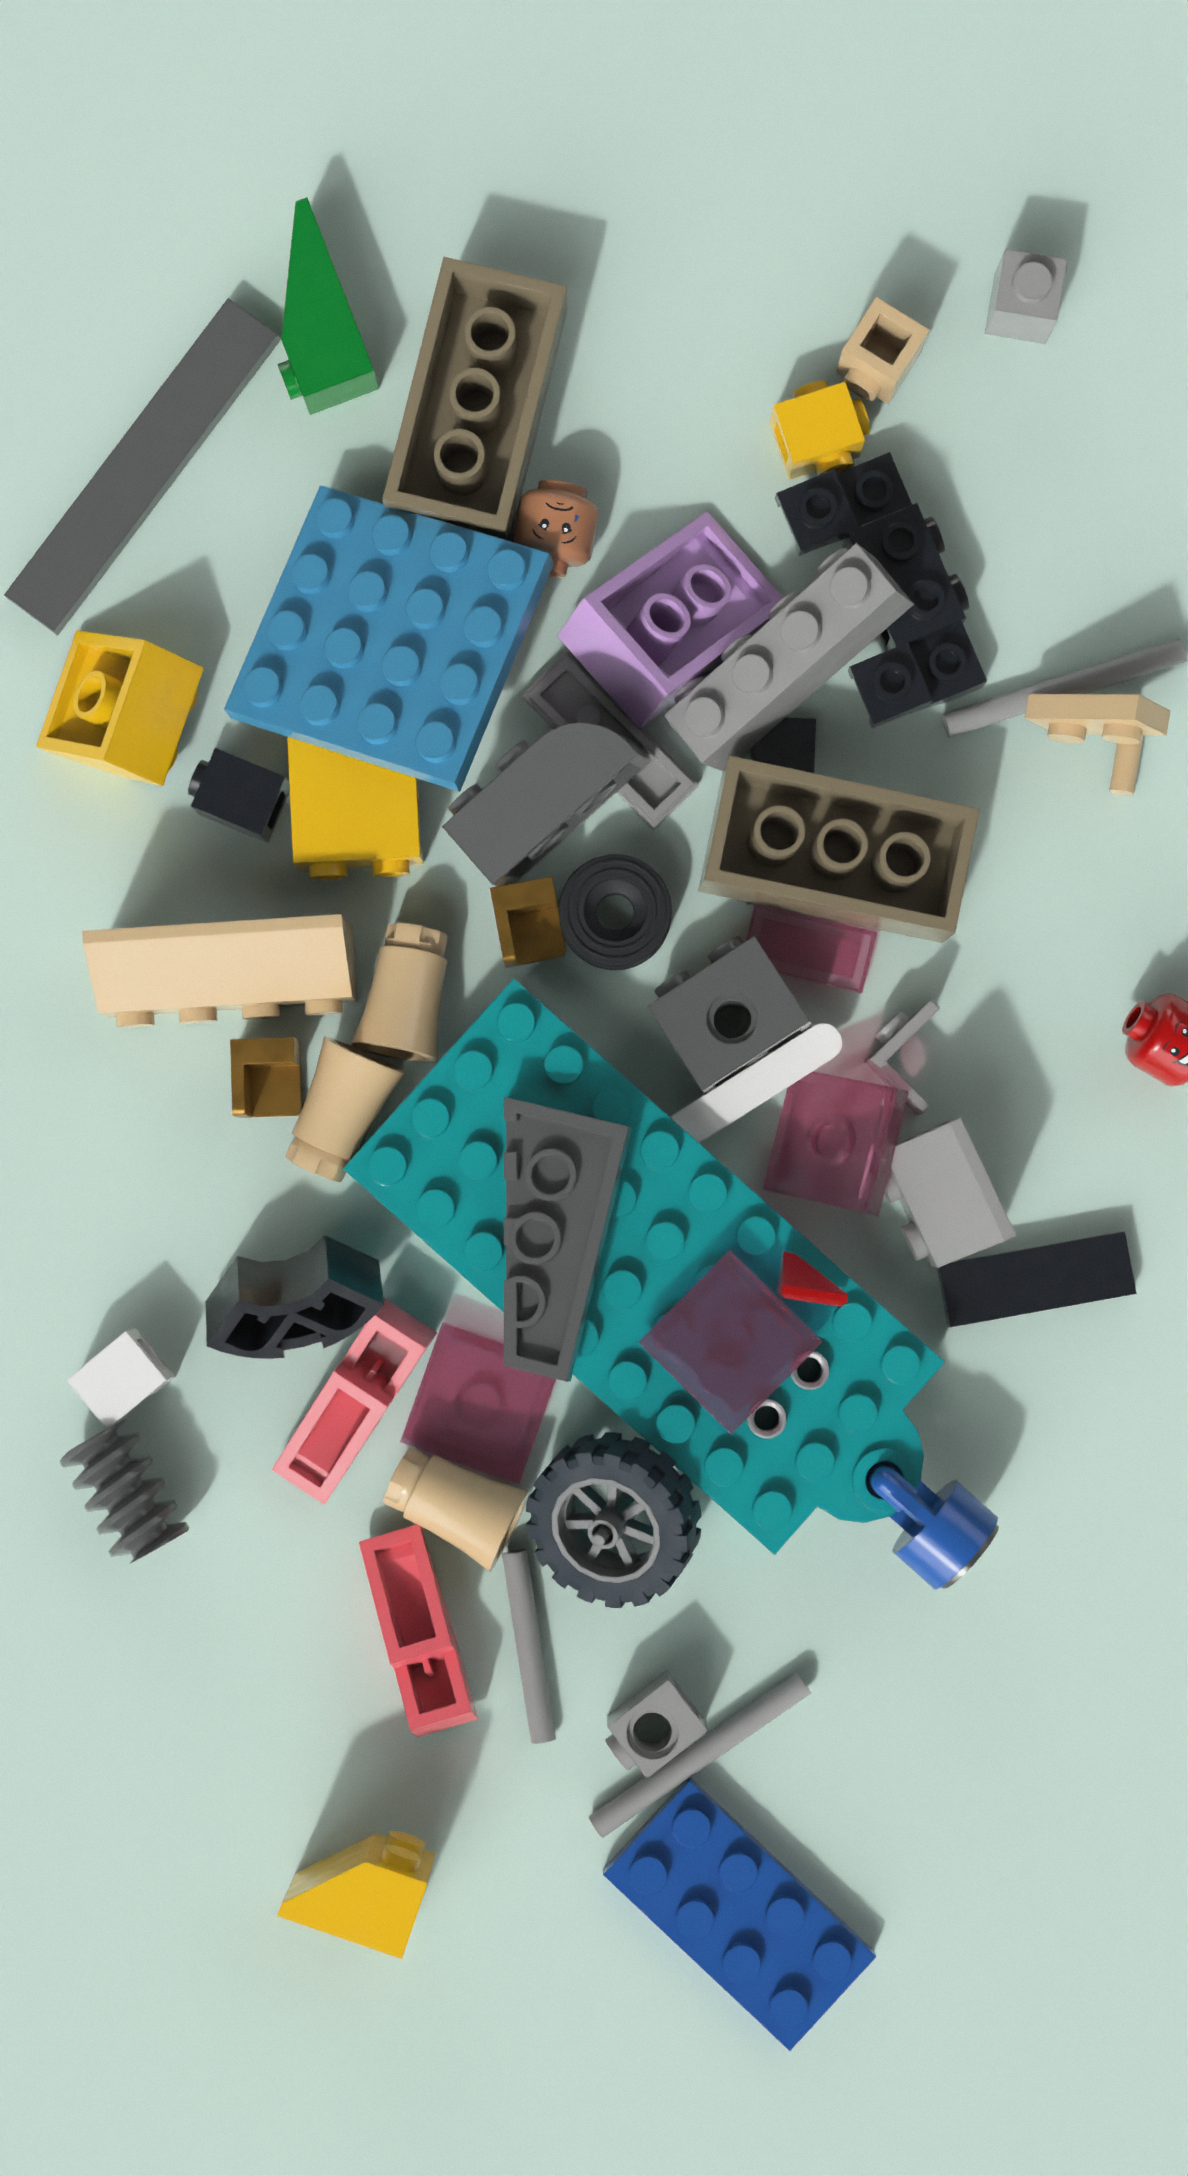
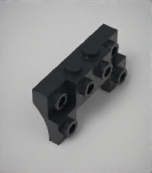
(927, 646)

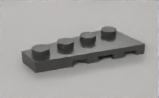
(558, 1211)

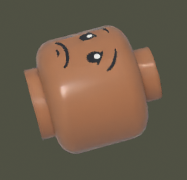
(559, 522)

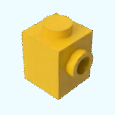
(819, 429)

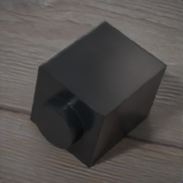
(238, 794)

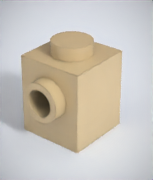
(881, 352)

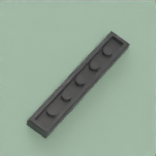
(142, 467)

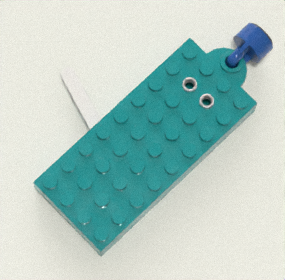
(831, 1429)

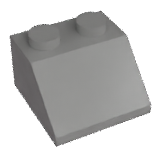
(946, 1196)

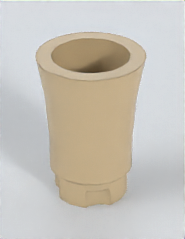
(405, 995)
(340, 1108)
(456, 1504)

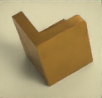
(528, 922)
(266, 1077)

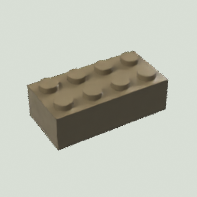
(476, 397)
(839, 850)

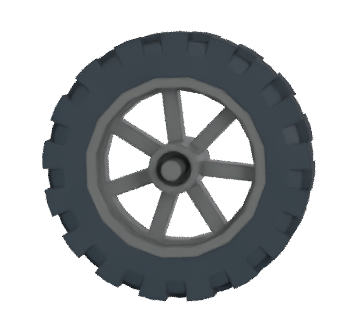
(647, 1485)

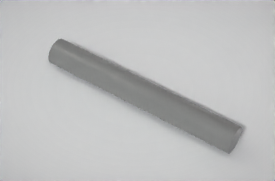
(529, 1646)

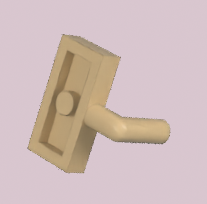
(1114, 716)

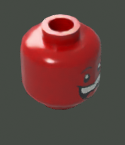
(1159, 1038)

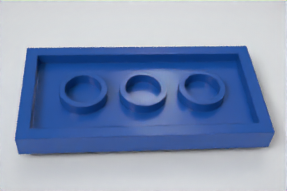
(739, 1913)

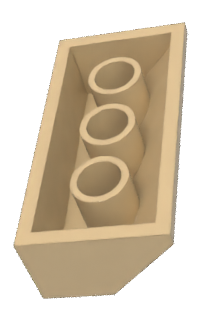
(222, 968)

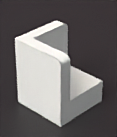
(120, 1377)

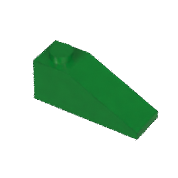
(318, 330)

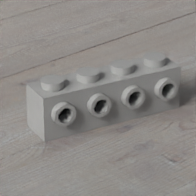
(788, 657)

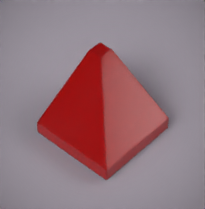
(804, 1283)

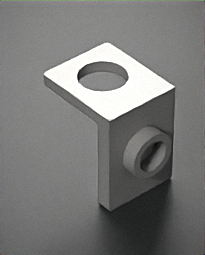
(892, 1037)

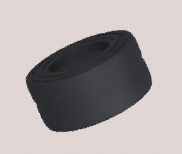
(623, 877)

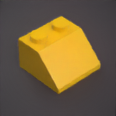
(120, 706)
(364, 1892)

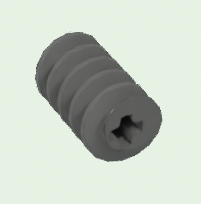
(123, 1493)

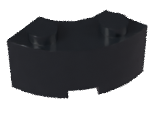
(293, 1301)

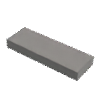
(571, 696)

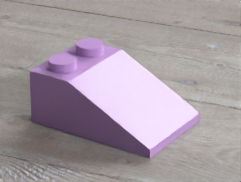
(669, 618)

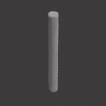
(1076, 682)
(699, 1755)

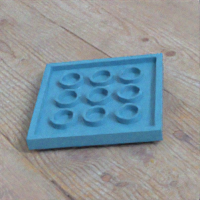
(389, 637)

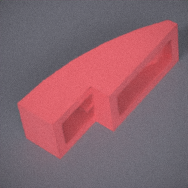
(354, 1401)
(417, 1631)

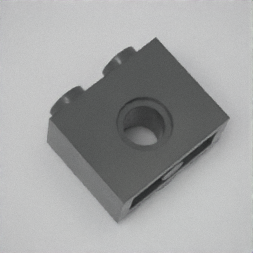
(737, 977)

